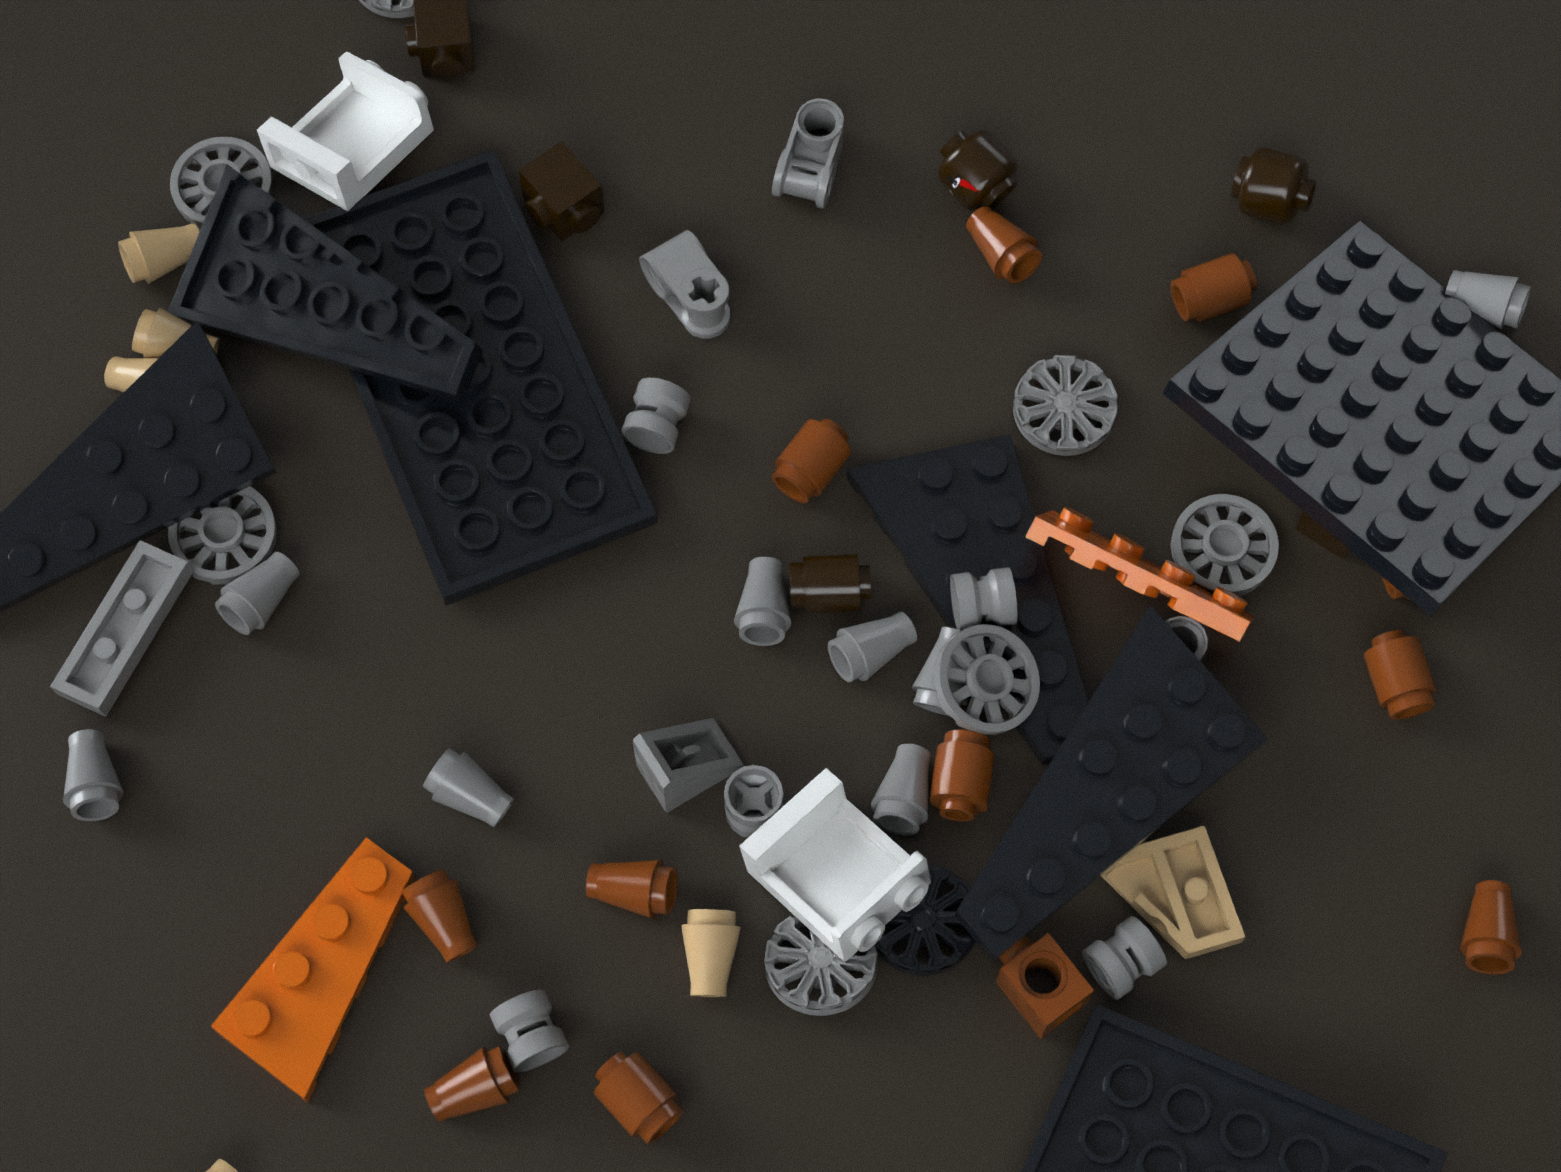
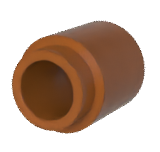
(1213, 288)
(811, 460)
(1400, 675)
(962, 775)
(637, 1096)

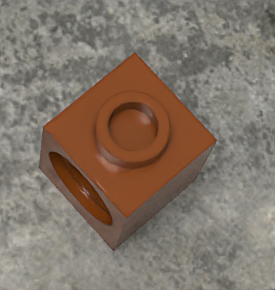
(1047, 1010)

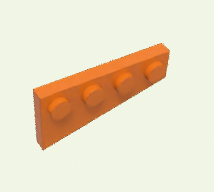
(1219, 610)
(304, 989)

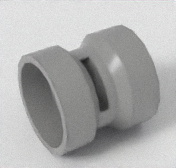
(656, 415)
(988, 599)
(751, 790)
(1124, 957)
(529, 1030)

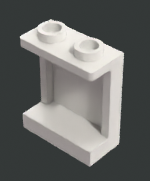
(351, 134)
(835, 867)

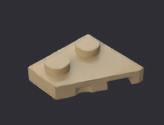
(1179, 892)

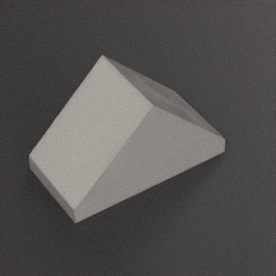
(684, 760)

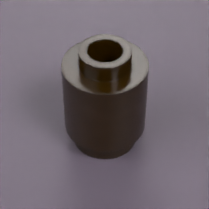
(829, 583)

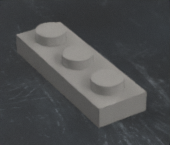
(122, 628)

